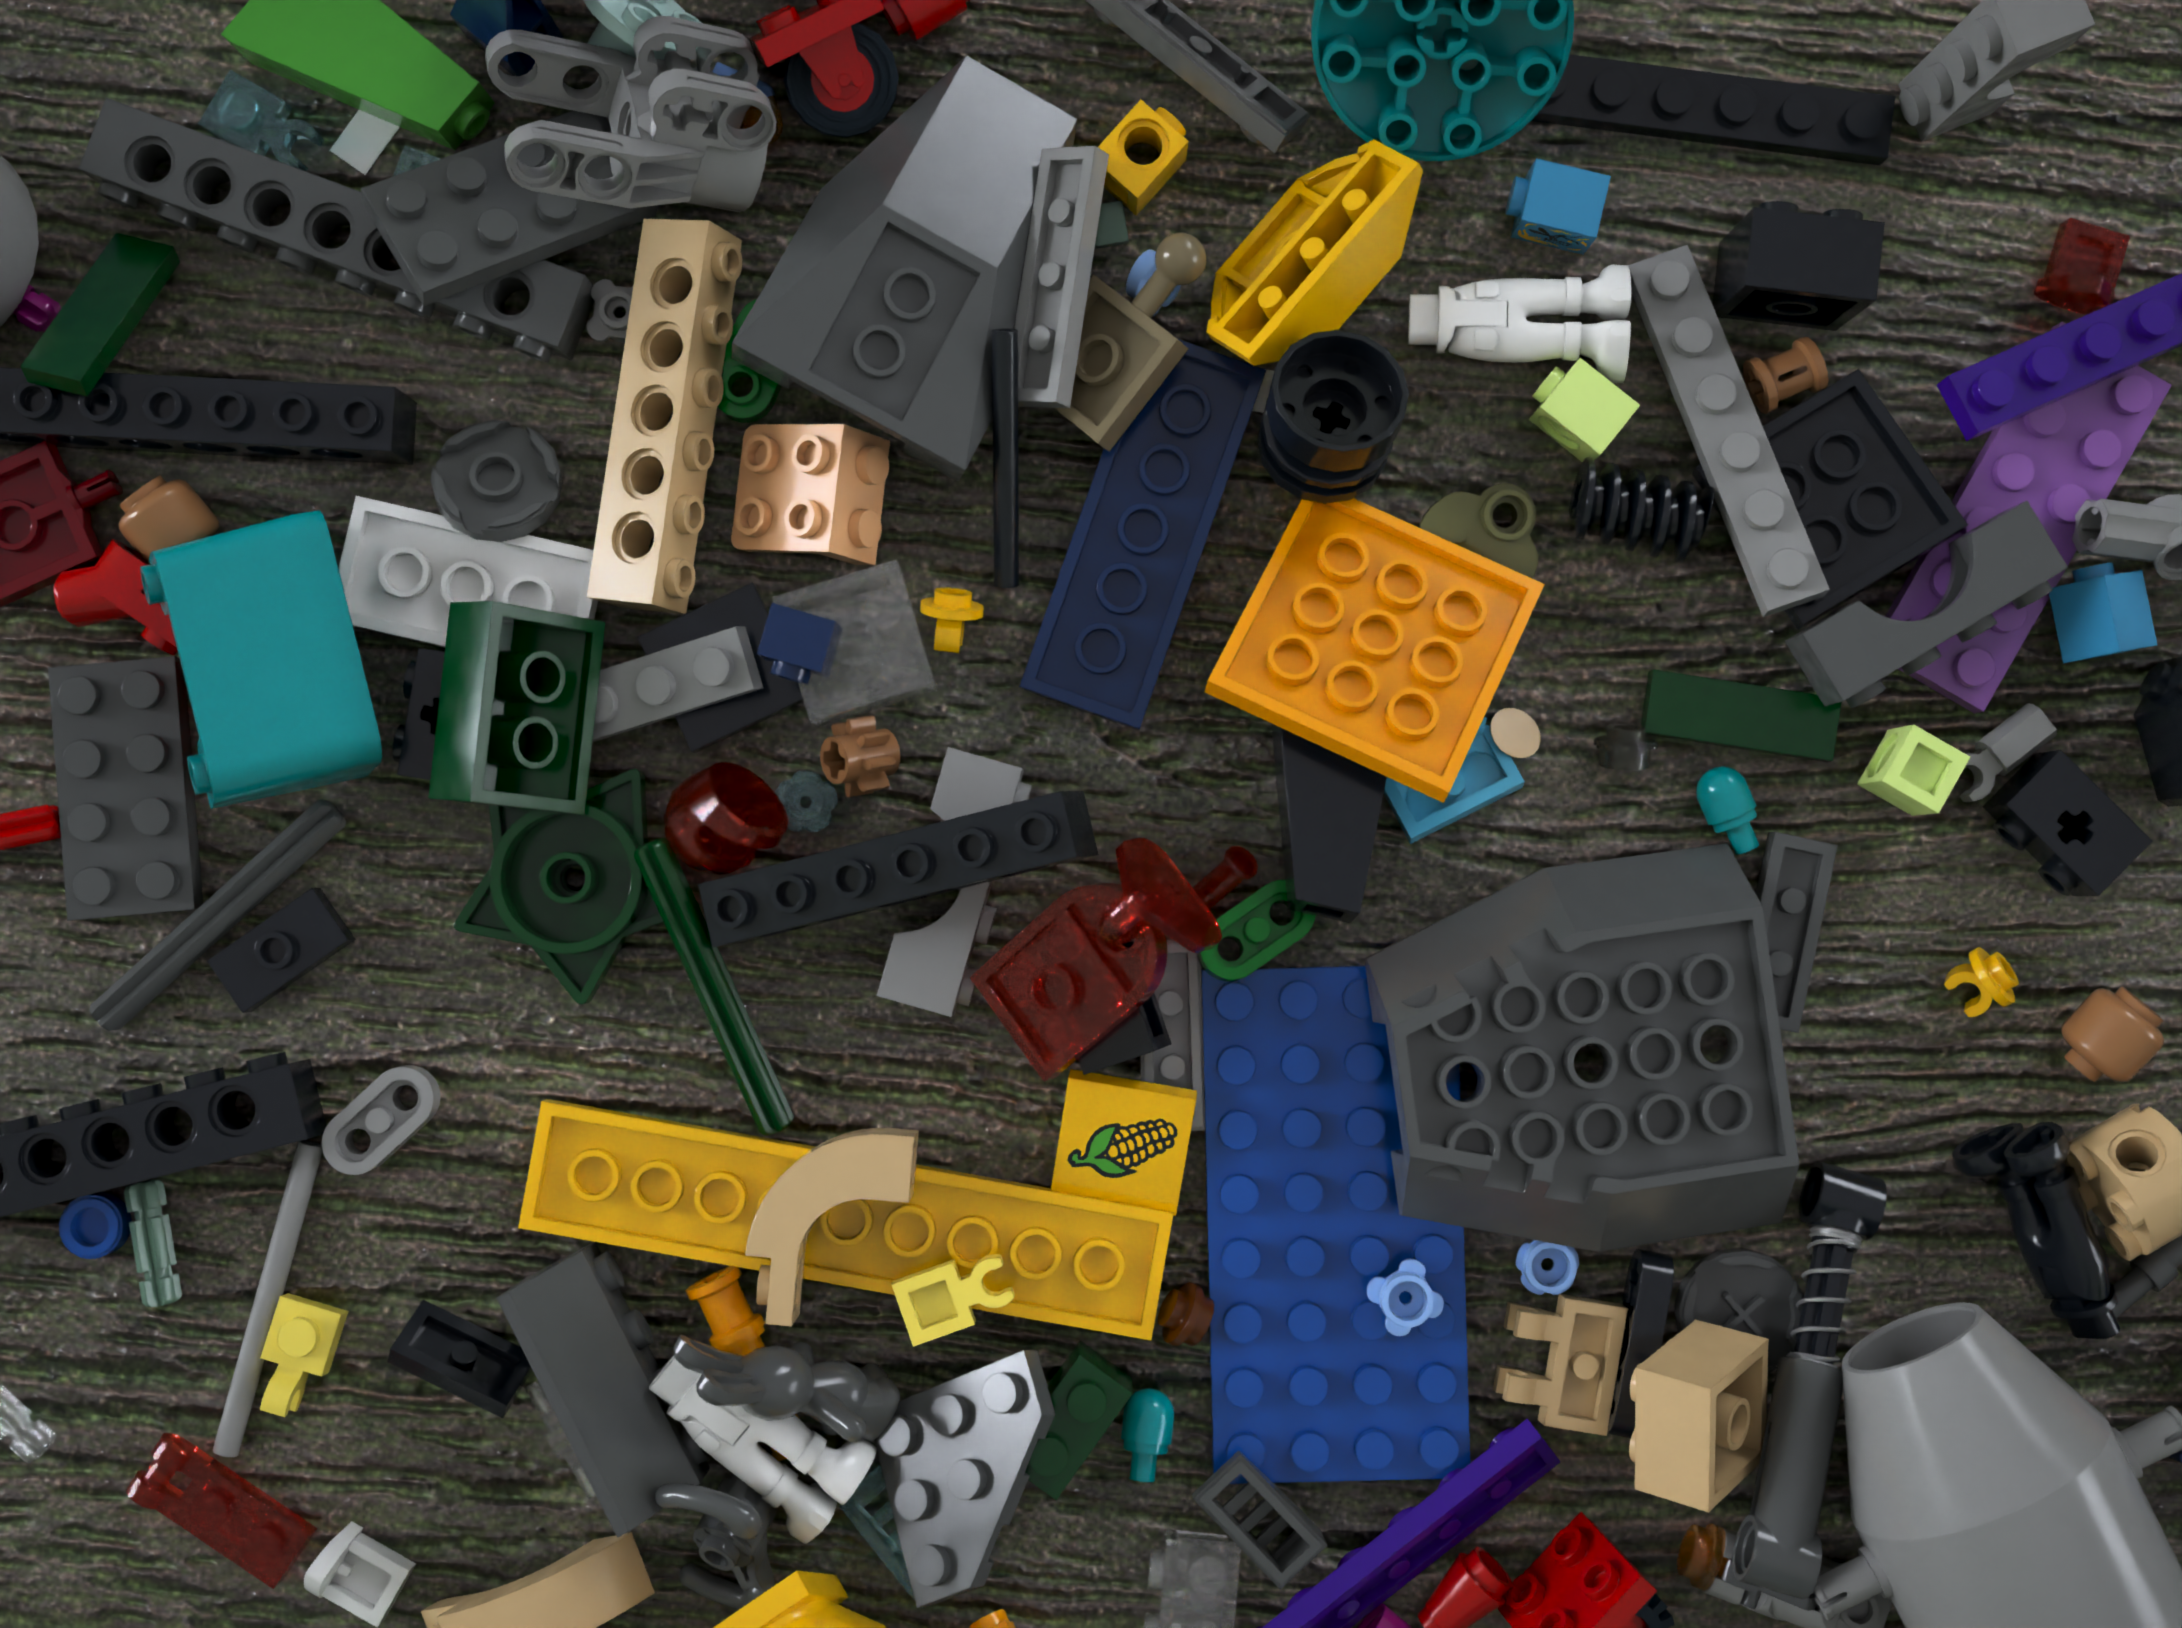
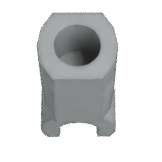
(2007, 748)

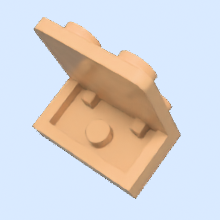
(811, 491)

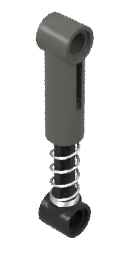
(1779, 1537)

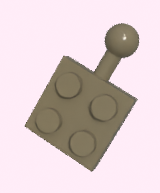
(1124, 350)

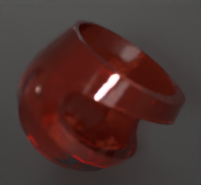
(721, 818)

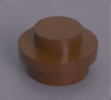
(1185, 1315)

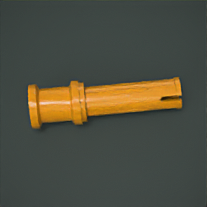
(729, 1315)

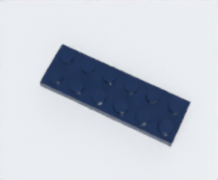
(1142, 540)

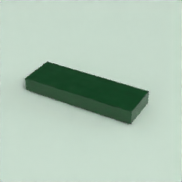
(100, 314)
(1740, 716)

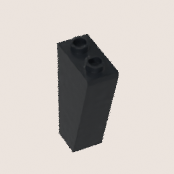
(1326, 826)

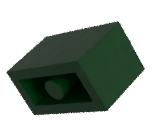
(1085, 1400)

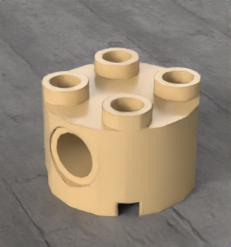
(2132, 1179)

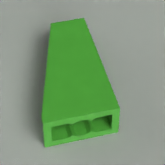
(365, 60)

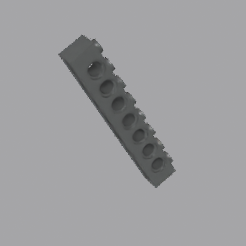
(133, 143)

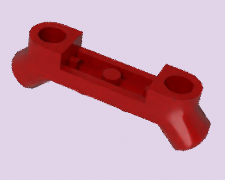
(112, 593)

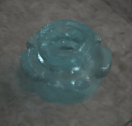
(822, 796)

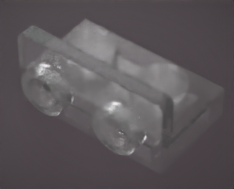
(1194, 1580)

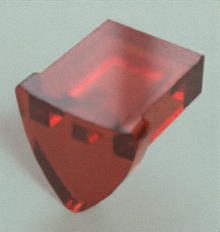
(2083, 267)

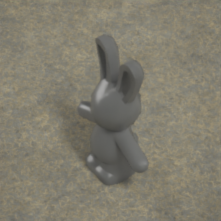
(785, 1381)

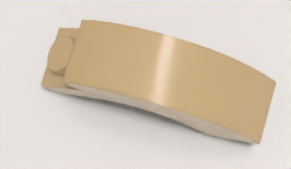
(842, 1169)
(570, 1593)

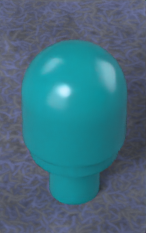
(1728, 806)
(1147, 1431)

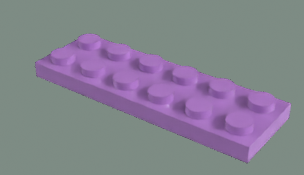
(2055, 464)

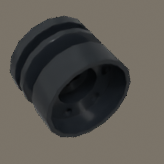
(1332, 416)

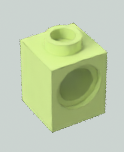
(1581, 409)
(1913, 770)

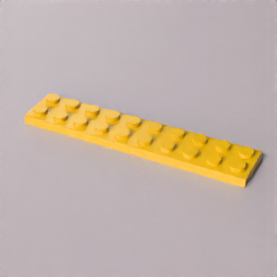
(700, 1187)

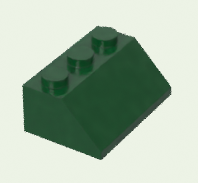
(516, 707)

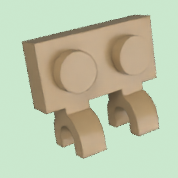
(1580, 1363)

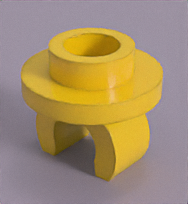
(951, 609)
(1990, 974)

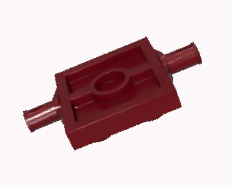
(46, 520)

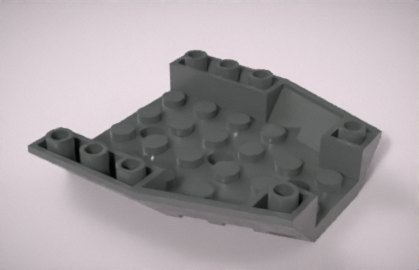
(1611, 957)

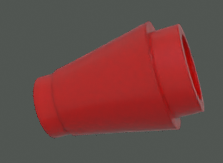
(1467, 1592)

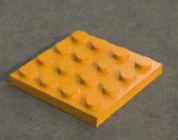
(1376, 642)

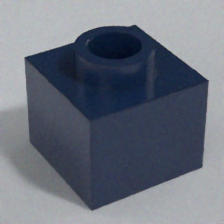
(799, 643)

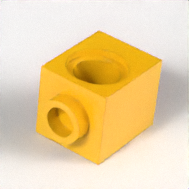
(1135, 182)

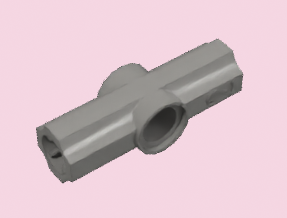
(2133, 532)

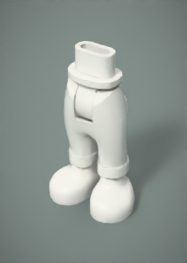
(1490, 321)
(733, 1438)

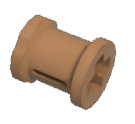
(1807, 369)

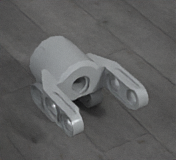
(669, 122)

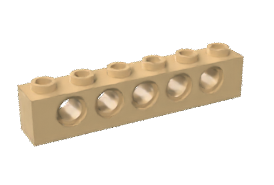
(650, 388)

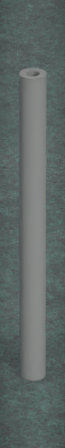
(269, 1289)

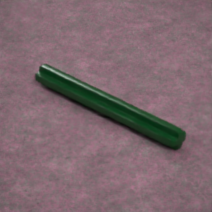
(714, 986)

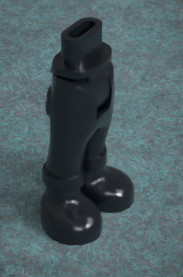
(2048, 1220)

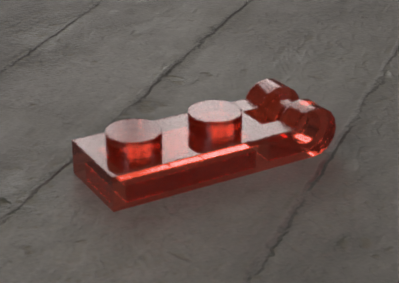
(222, 1510)

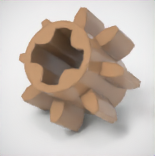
(860, 756)

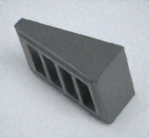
(1294, 1552)

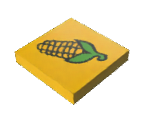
(1124, 1140)

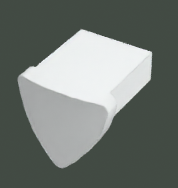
(359, 1574)

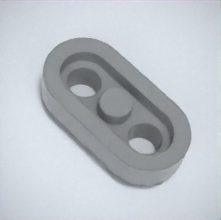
(382, 1117)

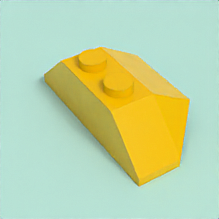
(1315, 253)

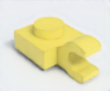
(301, 1343)

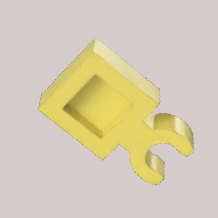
(941, 1300)

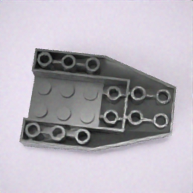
(913, 267)

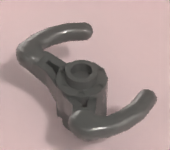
(728, 1538)

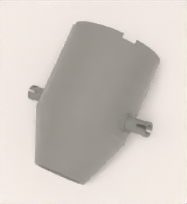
(1995, 1487)

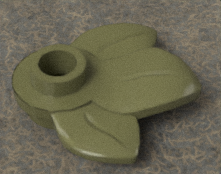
(1470, 524)

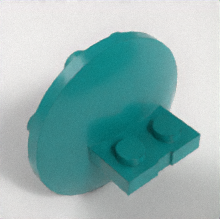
(1440, 72)

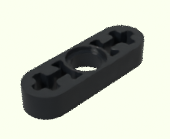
(1647, 1300)

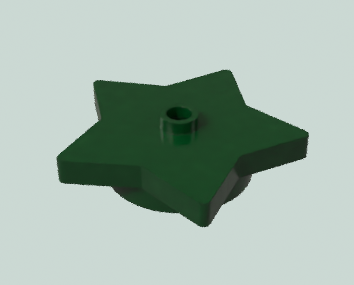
(528, 891)

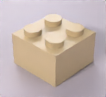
(1699, 1414)

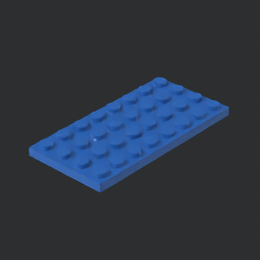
(1301, 1226)

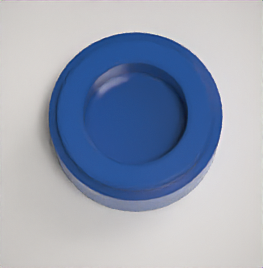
(94, 1225)

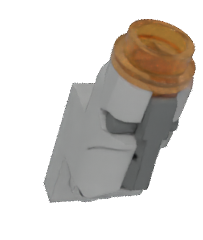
(1707, 1561)

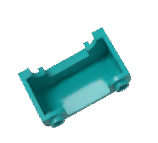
(267, 659)

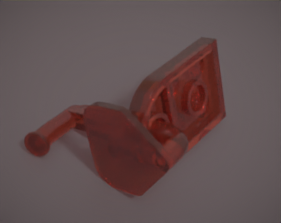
(1069, 975)

